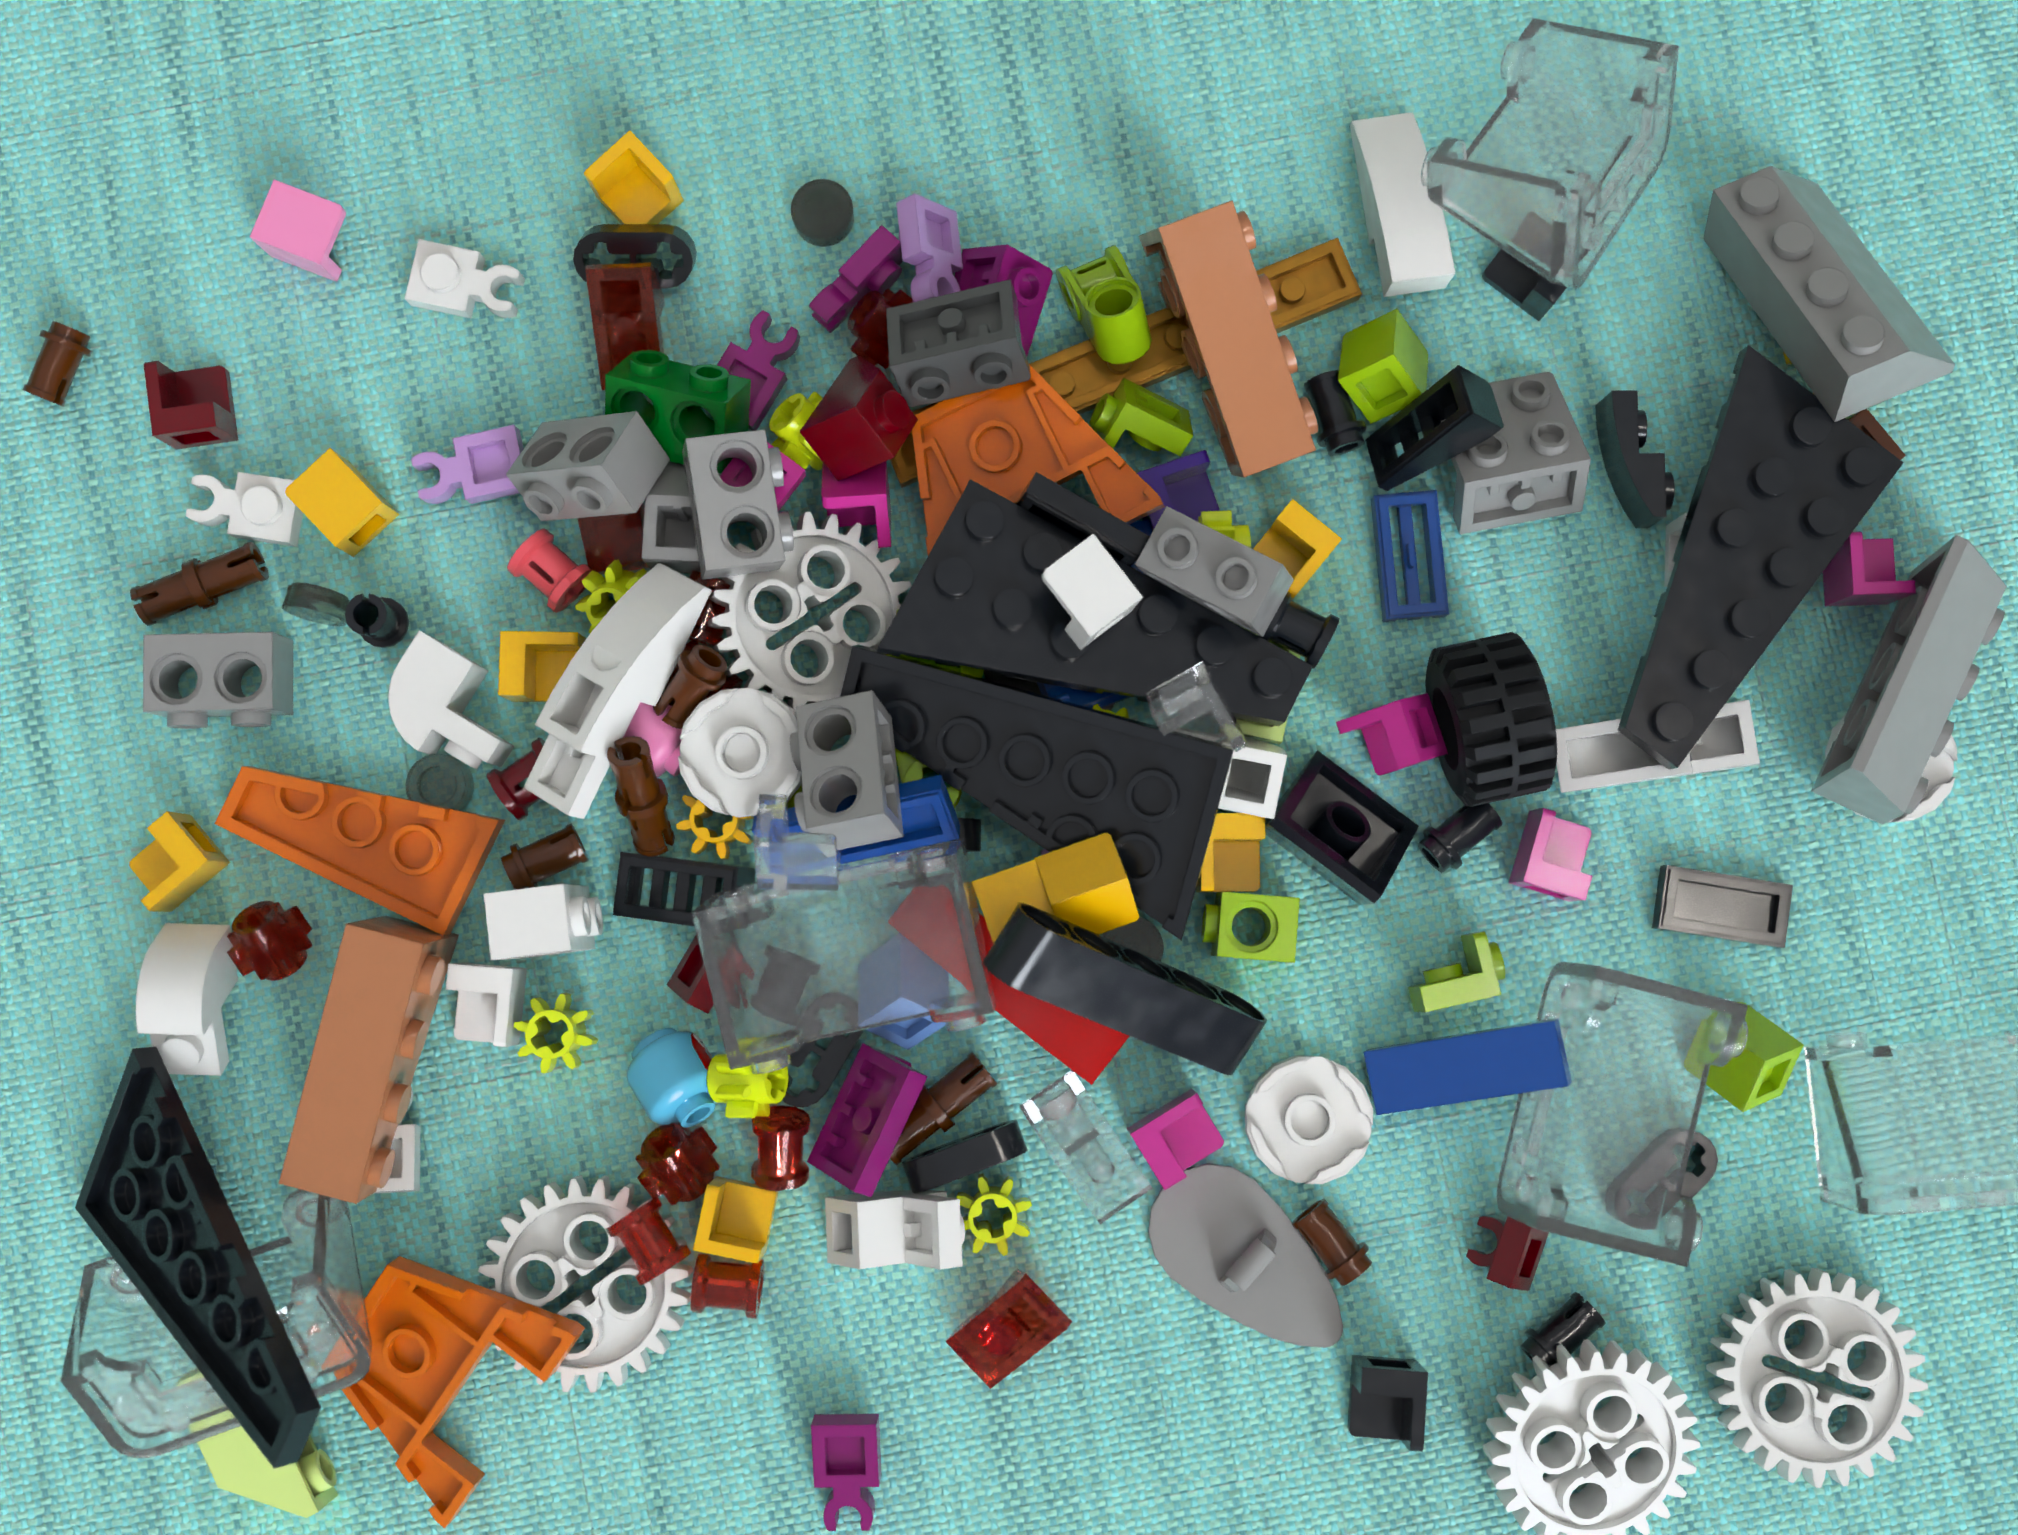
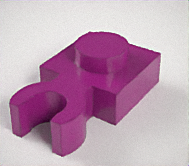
(868, 269)
(759, 364)
(848, 1460)

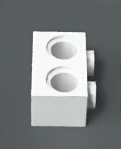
(542, 921)

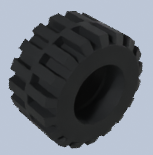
(1492, 718)

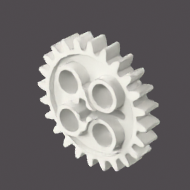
(791, 584)
(552, 1237)
(1798, 1431)
(1591, 1443)

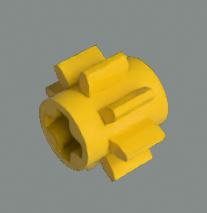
(731, 830)

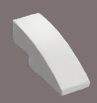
(1398, 214)
(1603, 757)

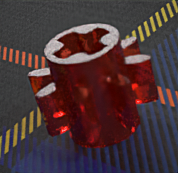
(869, 324)
(269, 940)
(677, 1162)

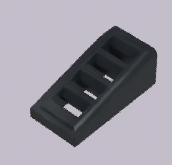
(1470, 419)
(631, 880)

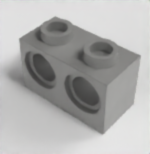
(588, 467)
(720, 505)
(1215, 571)
(219, 667)
(859, 768)

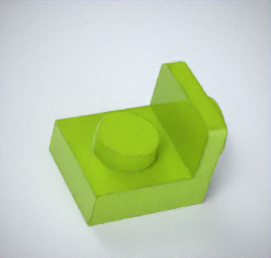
(1146, 416)
(1448, 985)

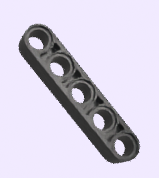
(1123, 989)

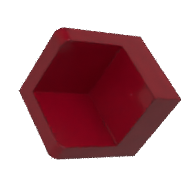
(190, 405)

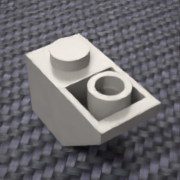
(669, 523)

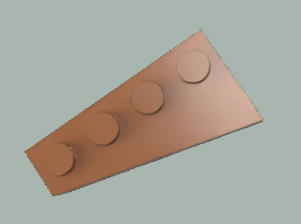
(1233, 338)
(366, 1057)

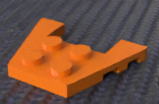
(1008, 437)
(425, 1346)

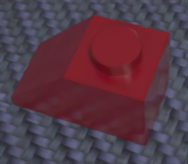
(858, 421)

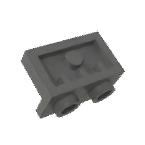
(957, 344)

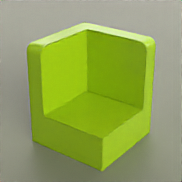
(1383, 366)
(1761, 1068)

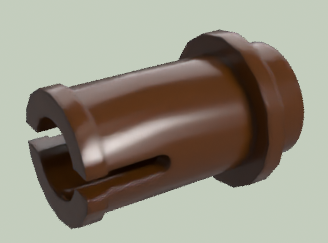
(57, 363)
(697, 676)
(544, 858)
(1332, 1243)

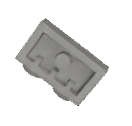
(1529, 466)

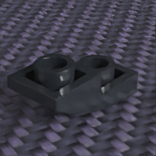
(1635, 477)

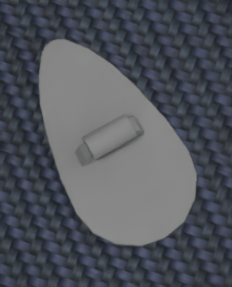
(1243, 1256)

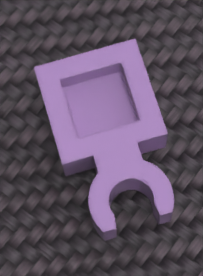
(931, 244)
(477, 468)

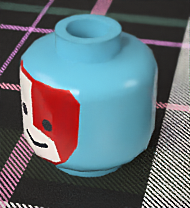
(671, 1077)

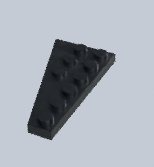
(1756, 538)
(989, 610)
(1061, 770)
(180, 1246)

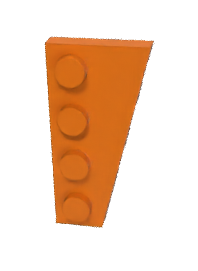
(372, 843)

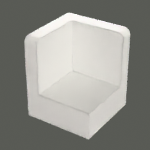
(1091, 590)
(487, 1002)

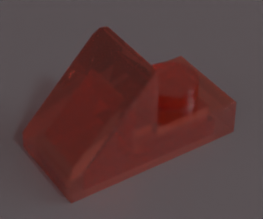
(624, 311)
(1008, 1329)

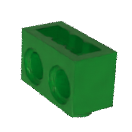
(677, 399)

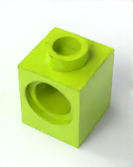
(1280, 923)

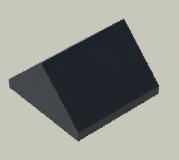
(1341, 829)

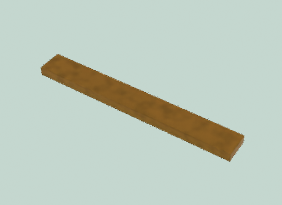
(1303, 289)

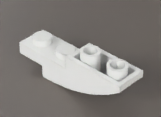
(613, 671)

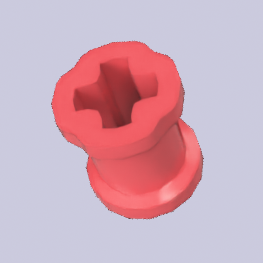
(549, 570)

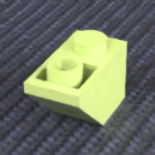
(244, 1470)

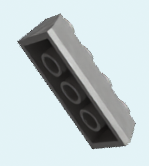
(1820, 292)
(1913, 684)

